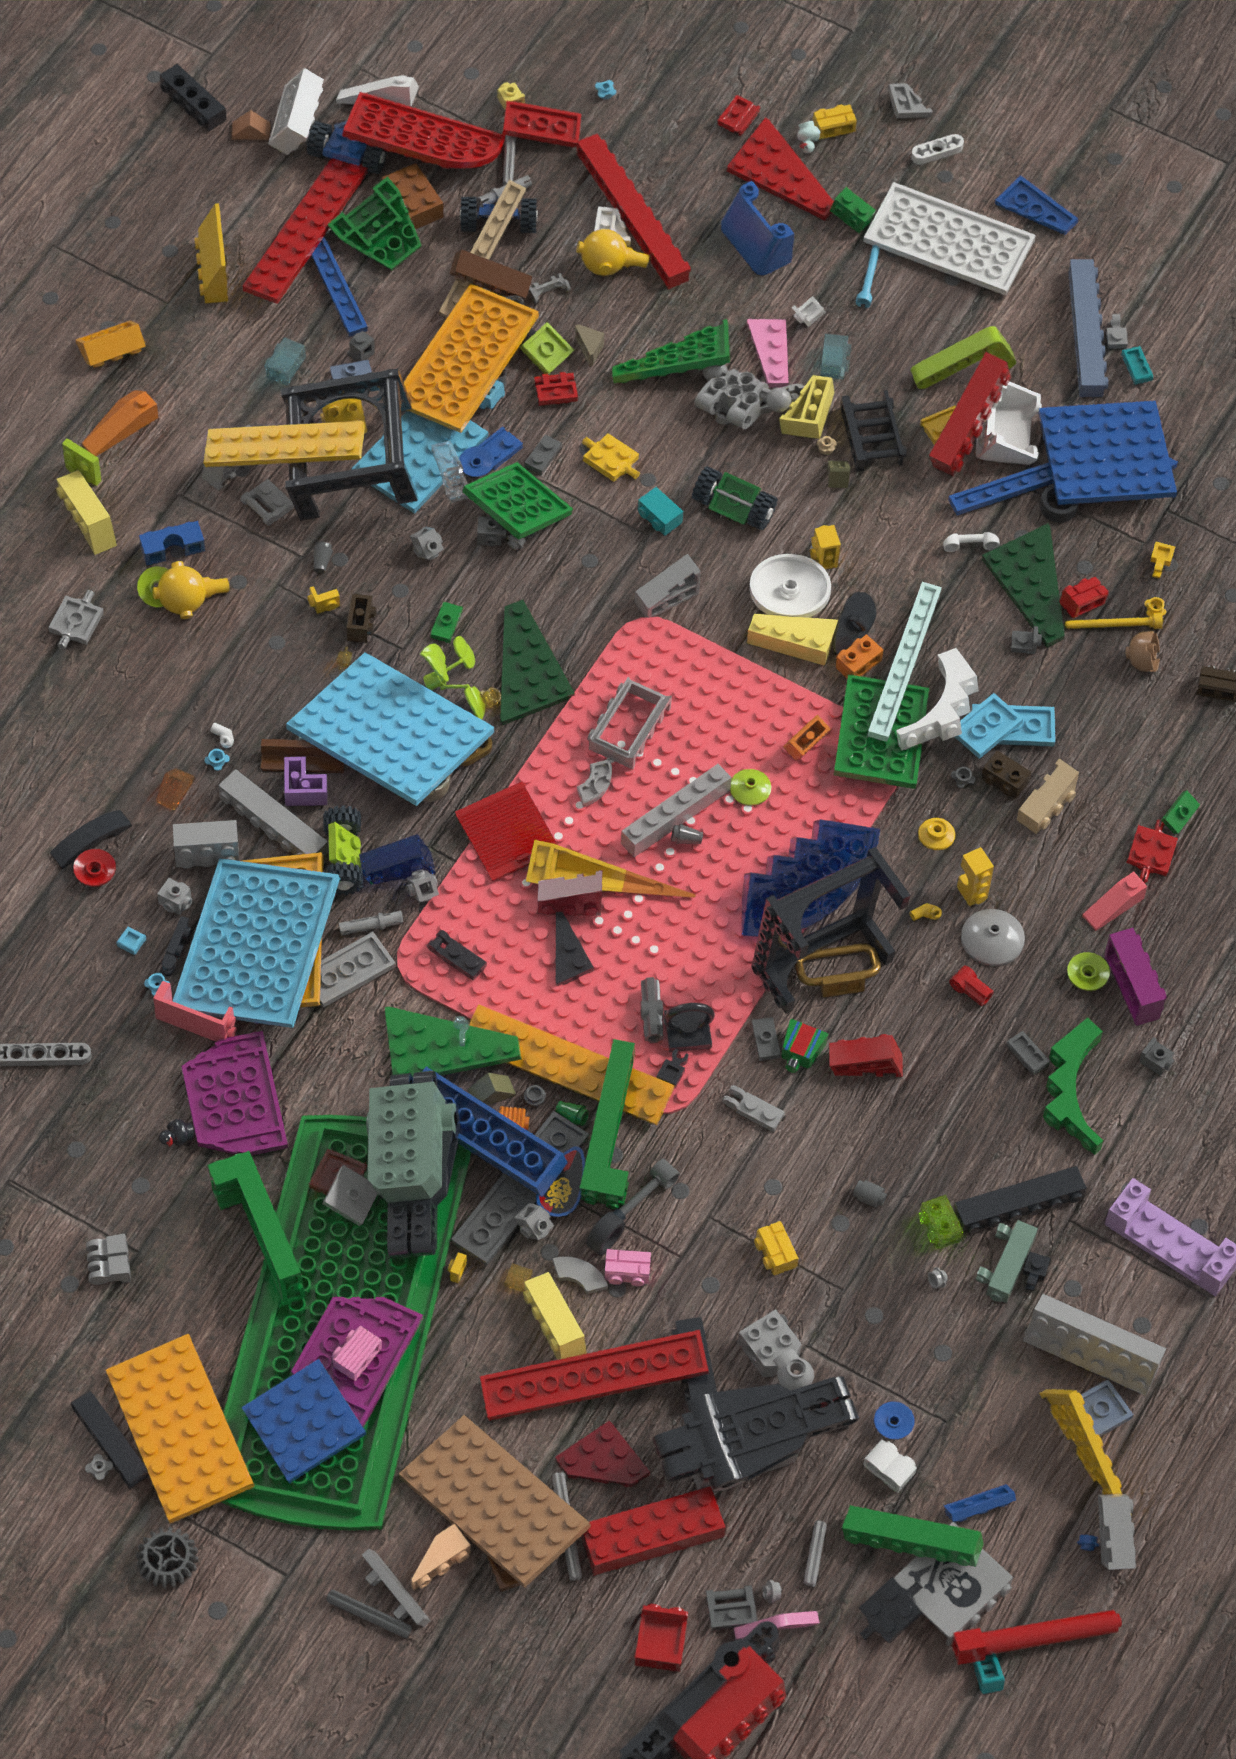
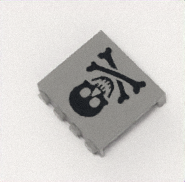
(956, 1593)

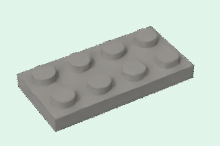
(353, 968)

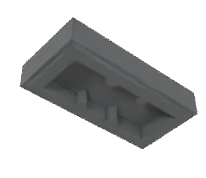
(766, 1039)
(1027, 1053)

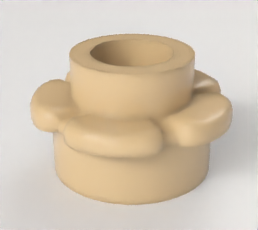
(826, 449)

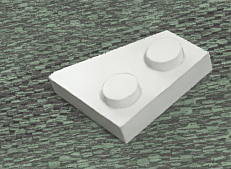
(610, 219)

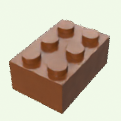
(418, 195)

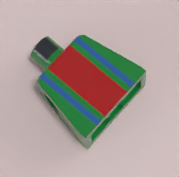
(802, 1045)

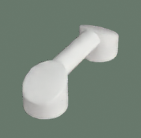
(989, 541)

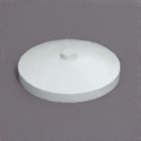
(790, 586)

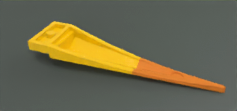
(555, 861)

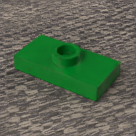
(446, 622)
(1180, 812)

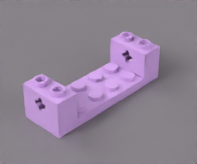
(1171, 1240)

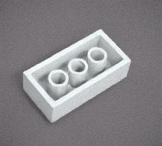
(296, 111)

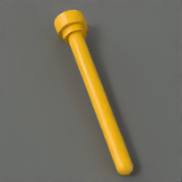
(1154, 621)

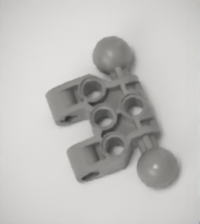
(740, 393)

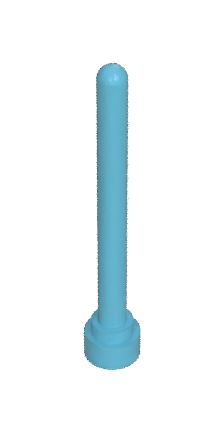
(864, 296)

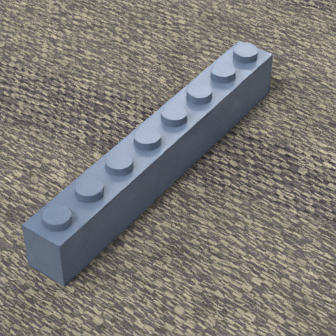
(1087, 328)

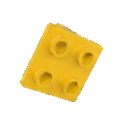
(343, 411)

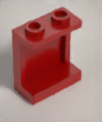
(661, 1637)

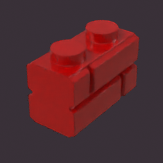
(1083, 596)

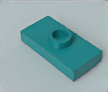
(1137, 365)

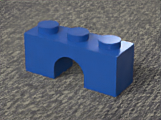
(186, 536)

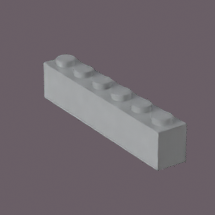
(676, 810)
(270, 816)

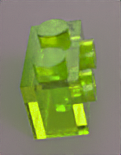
(941, 1222)

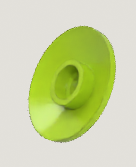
(146, 584)
(750, 794)
(1091, 964)

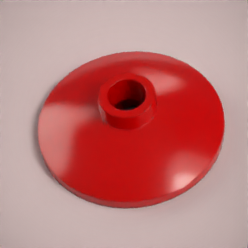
(94, 860)

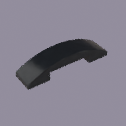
(88, 835)

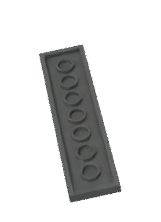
(494, 1218)

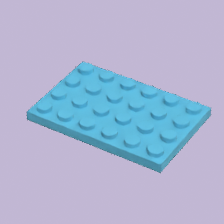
(418, 437)

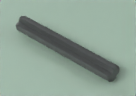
(369, 1613)

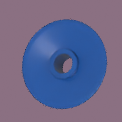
(477, 455)
(894, 1412)

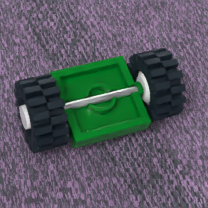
(734, 498)

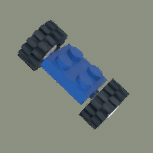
(332, 144)
(469, 214)

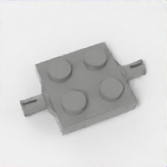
(76, 619)

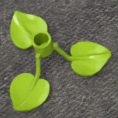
(439, 677)

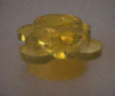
(344, 658)
(491, 697)

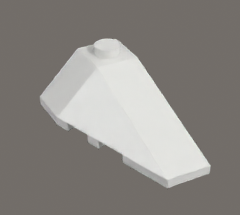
(396, 89)

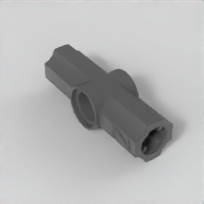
(651, 1010)

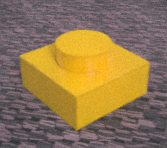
(457, 1267)

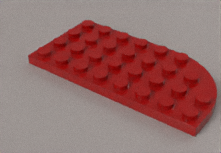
(421, 134)

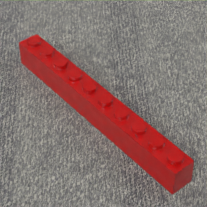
(633, 211)

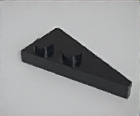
(570, 955)

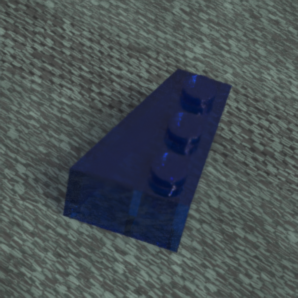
(396, 860)

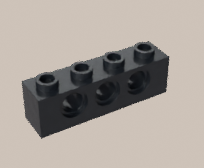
(192, 97)

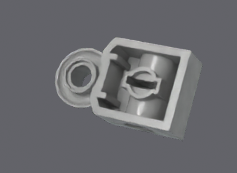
(776, 1351)

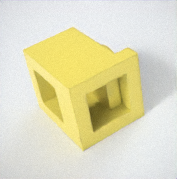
(511, 93)

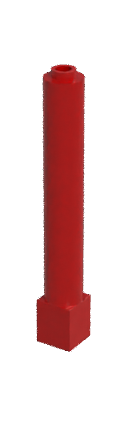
(973, 1644)

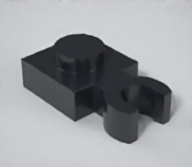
(673, 1070)

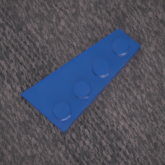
(1035, 205)

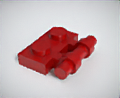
(556, 392)

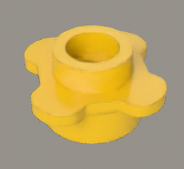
(1155, 602)

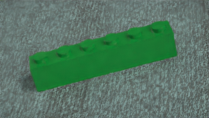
(913, 1536)

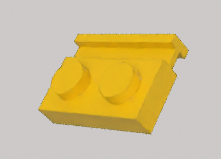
(935, 423)

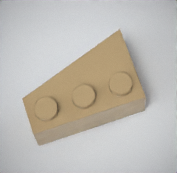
(1049, 798)

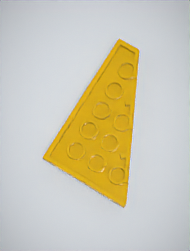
(1077, 1425)

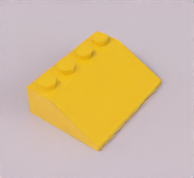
(212, 258)

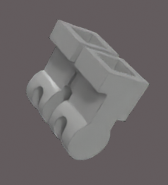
(114, 1250)

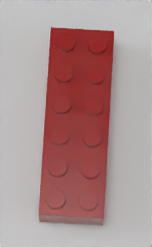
(970, 414)
(653, 1530)

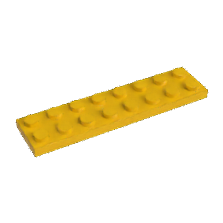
(284, 444)

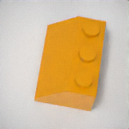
(111, 343)

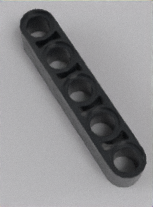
(110, 1439)

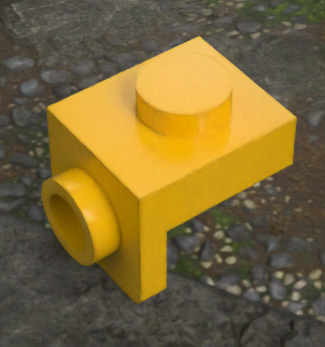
(325, 601)

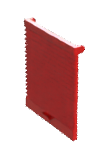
(504, 829)

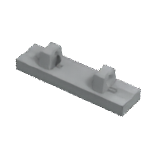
(383, 1573)

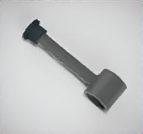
(663, 1175)

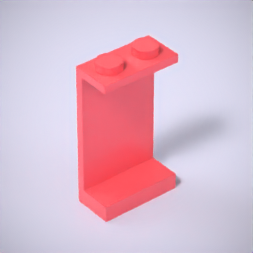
(190, 1019)

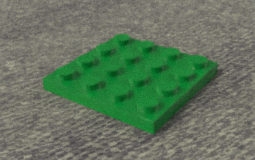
(517, 500)

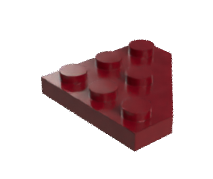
(603, 1458)

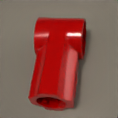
(967, 982)

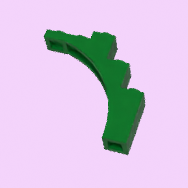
(1064, 1109)

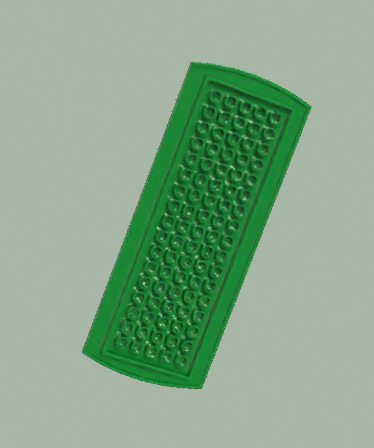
(334, 1261)

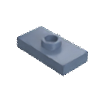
(350, 369)

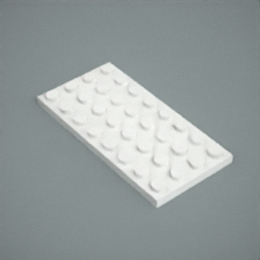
(949, 238)

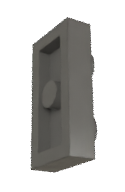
(543, 454)

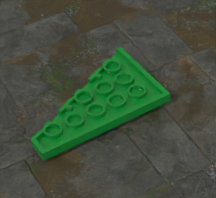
(696, 351)
(434, 1043)

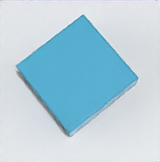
(131, 940)

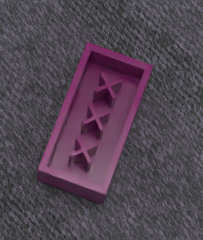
(1135, 976)

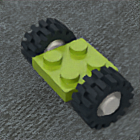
(344, 847)

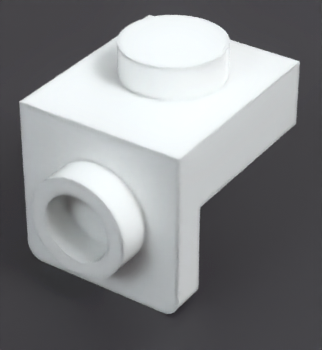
(808, 312)

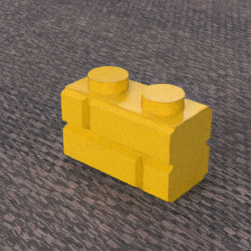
(835, 121)
(776, 1248)

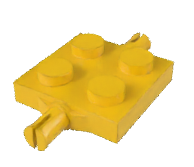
(610, 457)

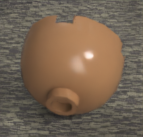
(1143, 651)

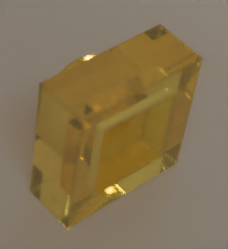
(517, 1276)

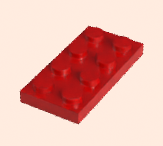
(541, 124)

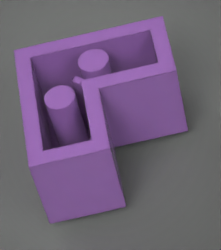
(303, 788)

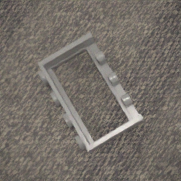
(614, 752)

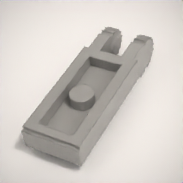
(754, 1108)

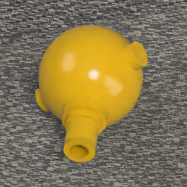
(606, 253)
(184, 589)

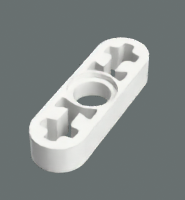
(948, 145)

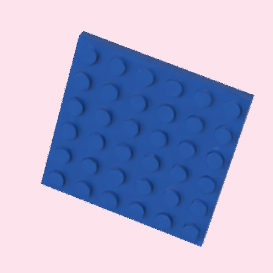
(1107, 452)

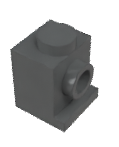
(358, 344)
(1157, 1057)

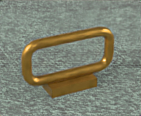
(840, 983)

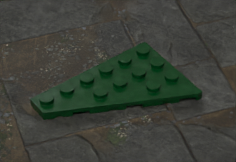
(1029, 578)
(529, 668)

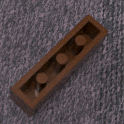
(489, 275)

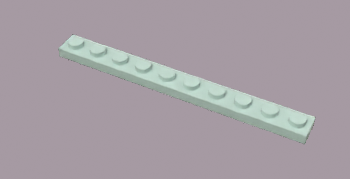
(904, 662)

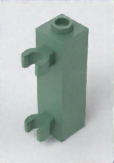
(1011, 1262)

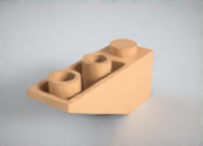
(444, 1551)

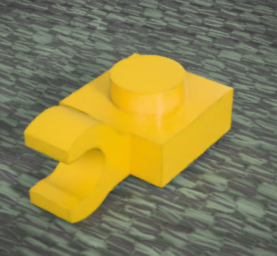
(1162, 556)

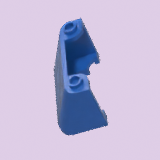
(759, 244)

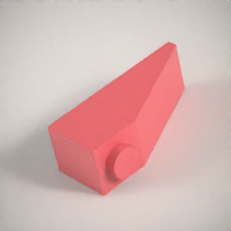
(1116, 901)

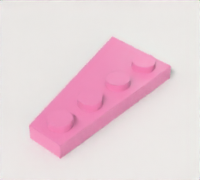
(771, 348)

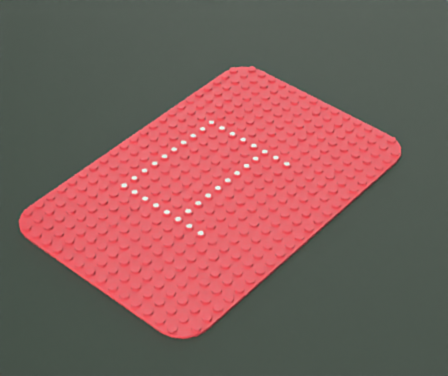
(719, 714)

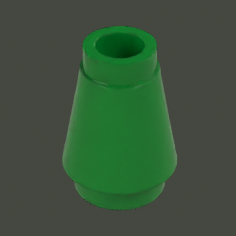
(572, 1112)

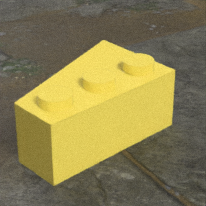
(810, 409)

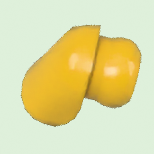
(926, 910)

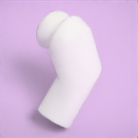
(225, 734)

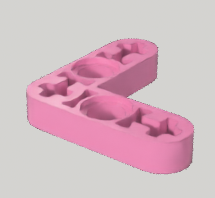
(782, 1621)

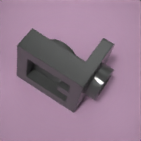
(1025, 641)

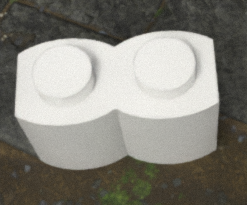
(890, 1465)

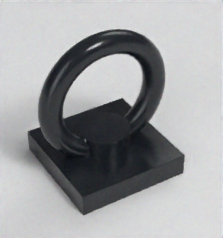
(689, 1026)

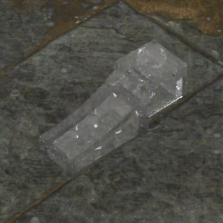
(450, 470)

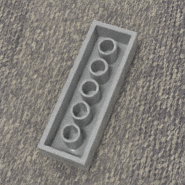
(1094, 1344)

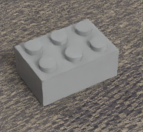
(205, 843)

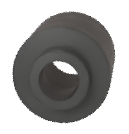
(870, 1193)

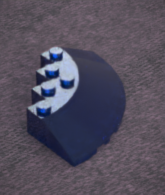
(809, 860)

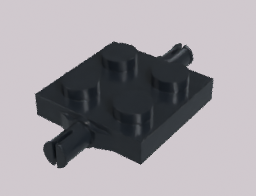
(891, 1610)

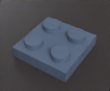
(1106, 1408)

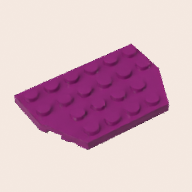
(235, 1097)
(379, 1316)

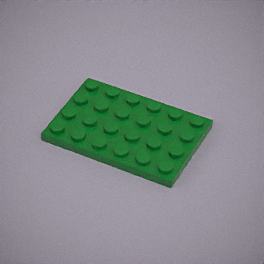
(869, 757)

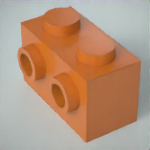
(860, 657)

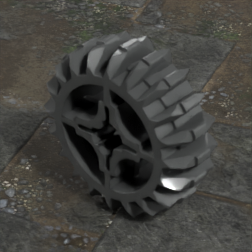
(182, 1566)

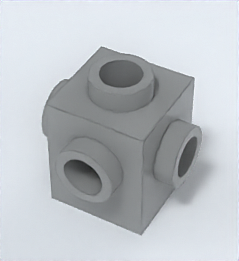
(427, 543)
(428, 885)
(175, 896)
(534, 1221)

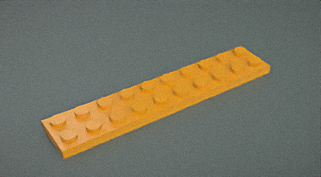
(575, 1066)

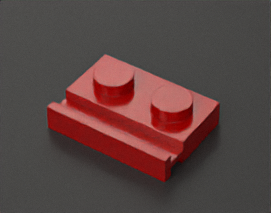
(738, 115)

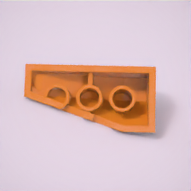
(122, 420)

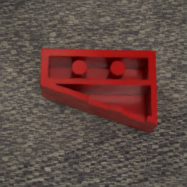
(866, 1055)

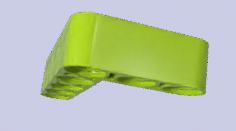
(961, 356)

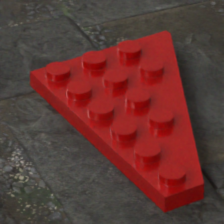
(778, 170)

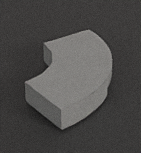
(596, 784)
(580, 1272)

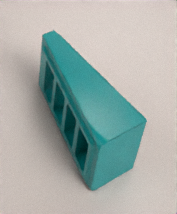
(989, 1682)

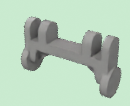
(554, 283)

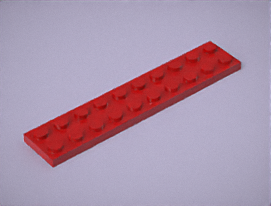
(304, 230)
(594, 1375)

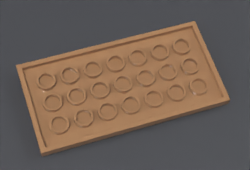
(494, 1501)

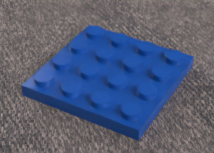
(304, 1420)

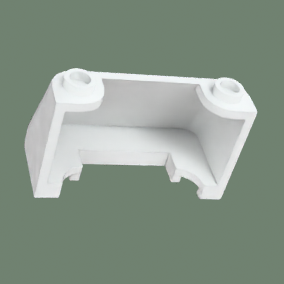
(1007, 431)

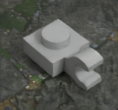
(1115, 335)

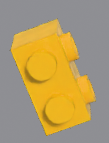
(825, 547)

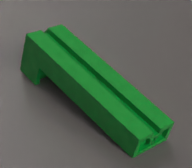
(600, 1181)
(237, 1182)

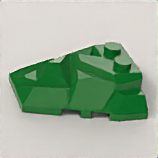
(379, 227)

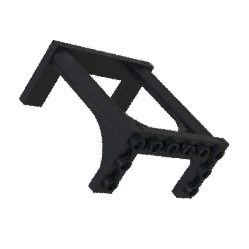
(352, 387)
(783, 917)

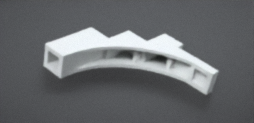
(944, 717)

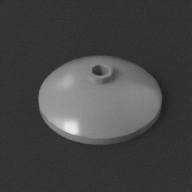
(992, 947)

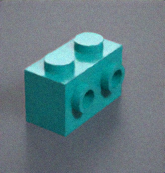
(660, 511)

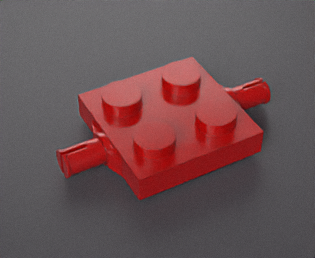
(1152, 850)

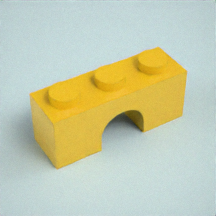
(976, 881)

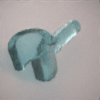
(462, 1024)

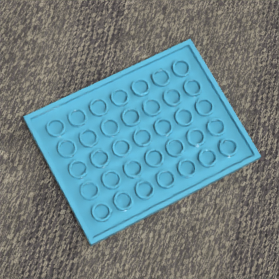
(390, 728)
(256, 942)

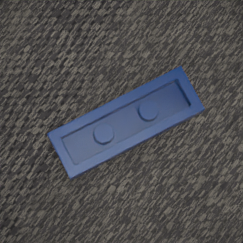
(980, 1503)

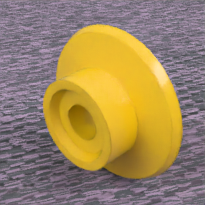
(936, 840)

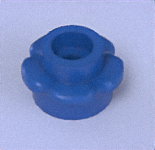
(1088, 1542)

